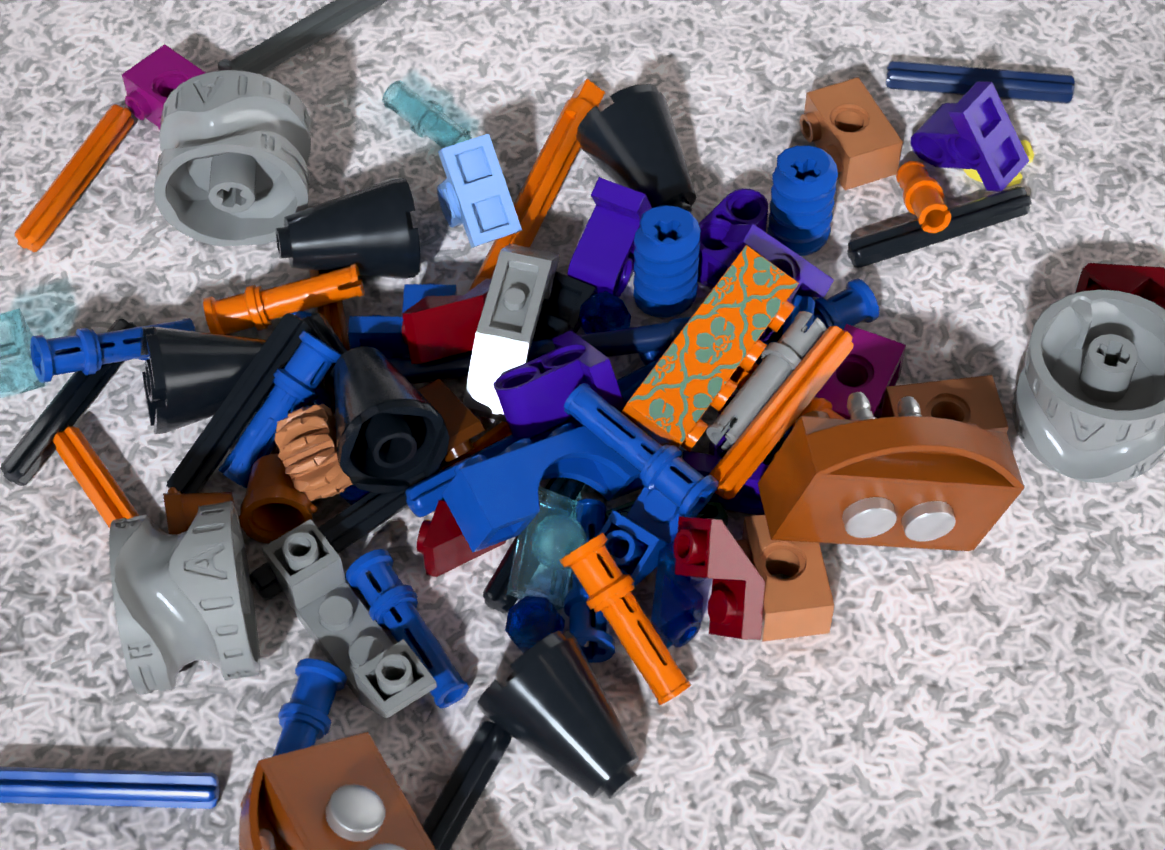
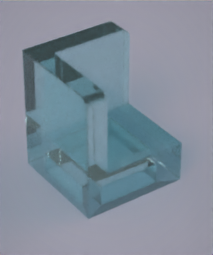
(15, 355)

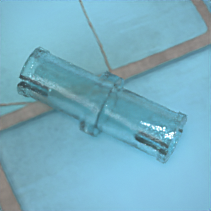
(424, 116)

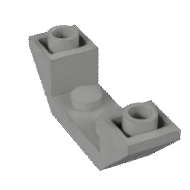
(507, 323)
(314, 582)

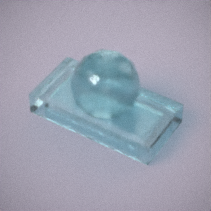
(541, 546)

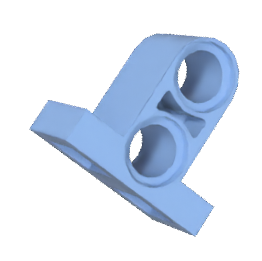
(476, 192)

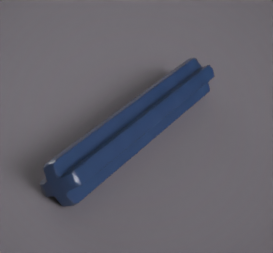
(960, 79)

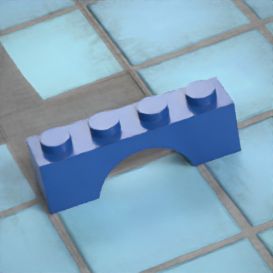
(500, 494)

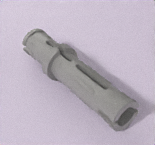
(777, 364)

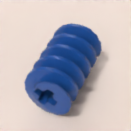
(802, 199)
(666, 261)

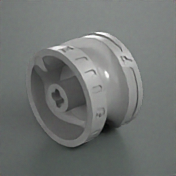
(232, 158)
(1095, 387)
(183, 597)

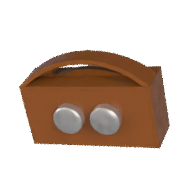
(889, 480)
(328, 800)

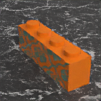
(710, 349)

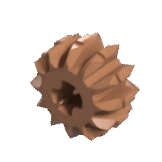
(310, 452)

